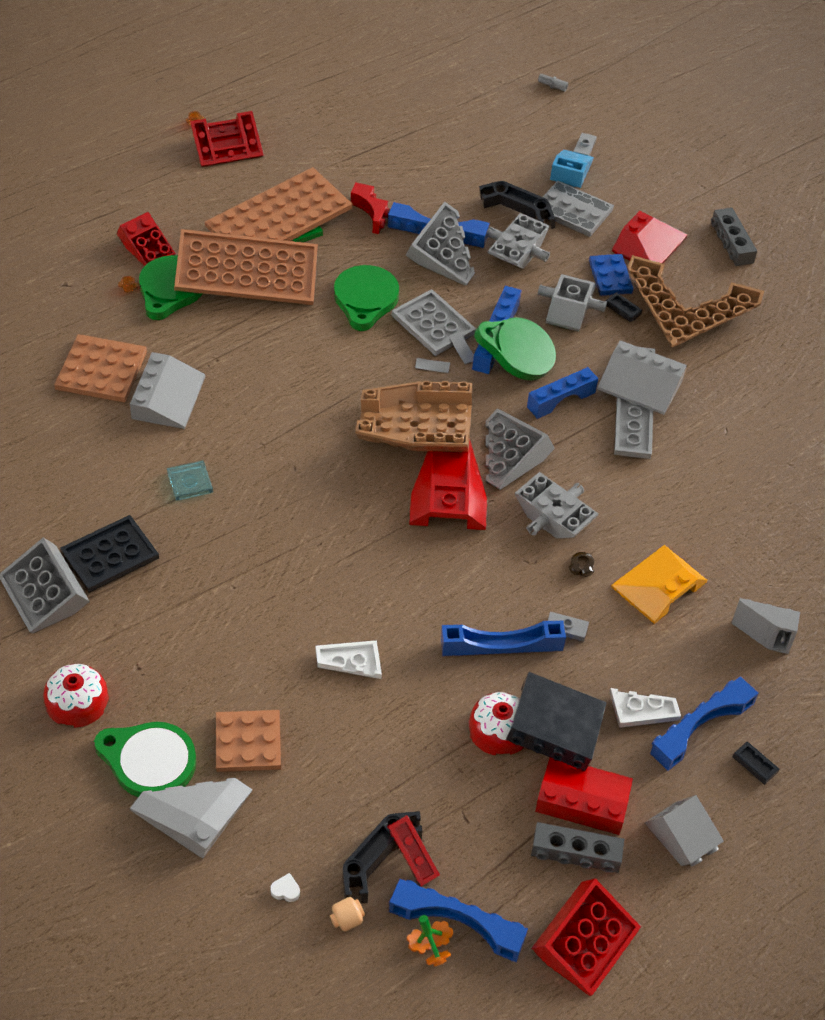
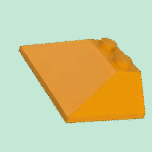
(658, 583)

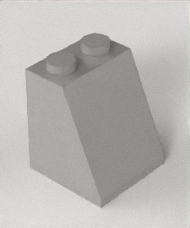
(686, 831)

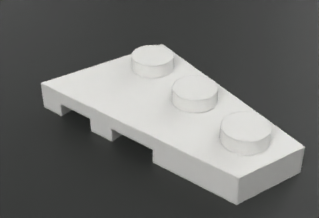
(352, 658)
(642, 710)

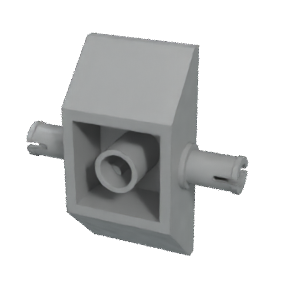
(519, 241)
(570, 301)
(554, 507)

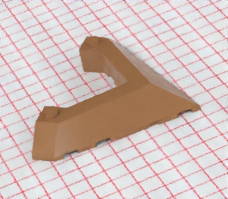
(681, 323)

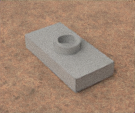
(585, 144)
(573, 627)

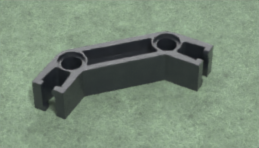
(518, 200)
(372, 853)

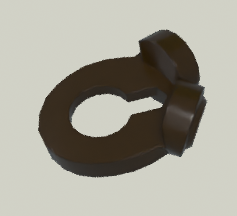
(588, 568)

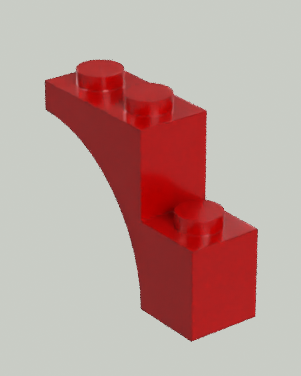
(365, 199)

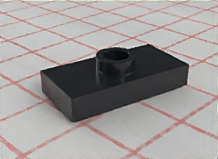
(623, 307)
(756, 763)

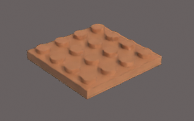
(101, 368)

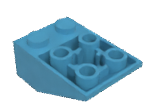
(570, 168)

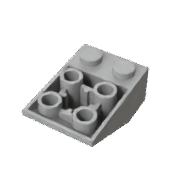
(767, 624)

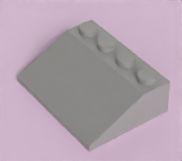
(642, 377)
(166, 392)
(43, 586)

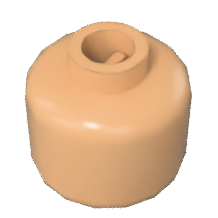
(347, 914)

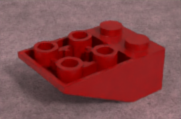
(144, 239)

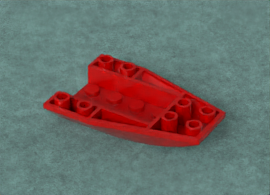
(449, 488)

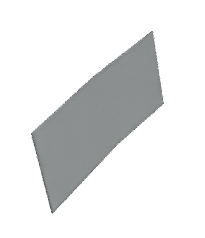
(462, 347)
(431, 365)

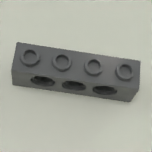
(734, 236)
(588, 842)

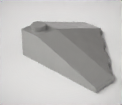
(442, 246)
(513, 448)
(193, 813)

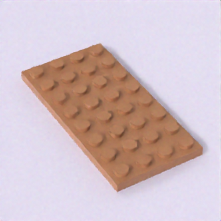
(284, 209)
(246, 267)

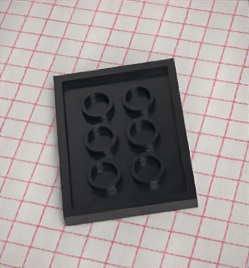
(109, 553)

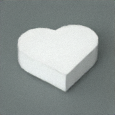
(285, 888)

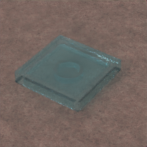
(189, 480)

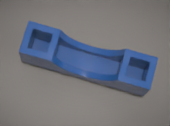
(544, 399)

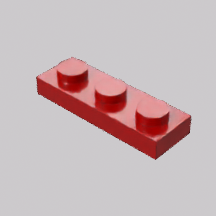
(413, 850)

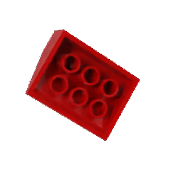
(584, 797)
(587, 936)

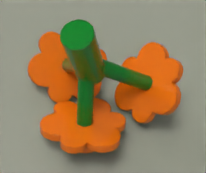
(431, 938)

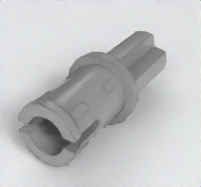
(553, 82)

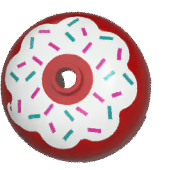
(75, 695)
(492, 721)

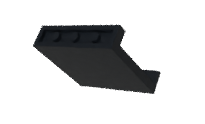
(557, 721)

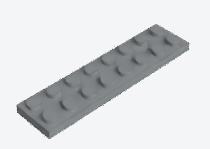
(633, 428)

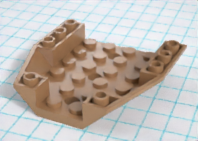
(418, 416)

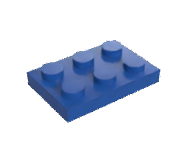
(611, 274)

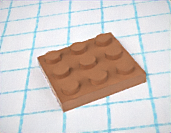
(248, 741)

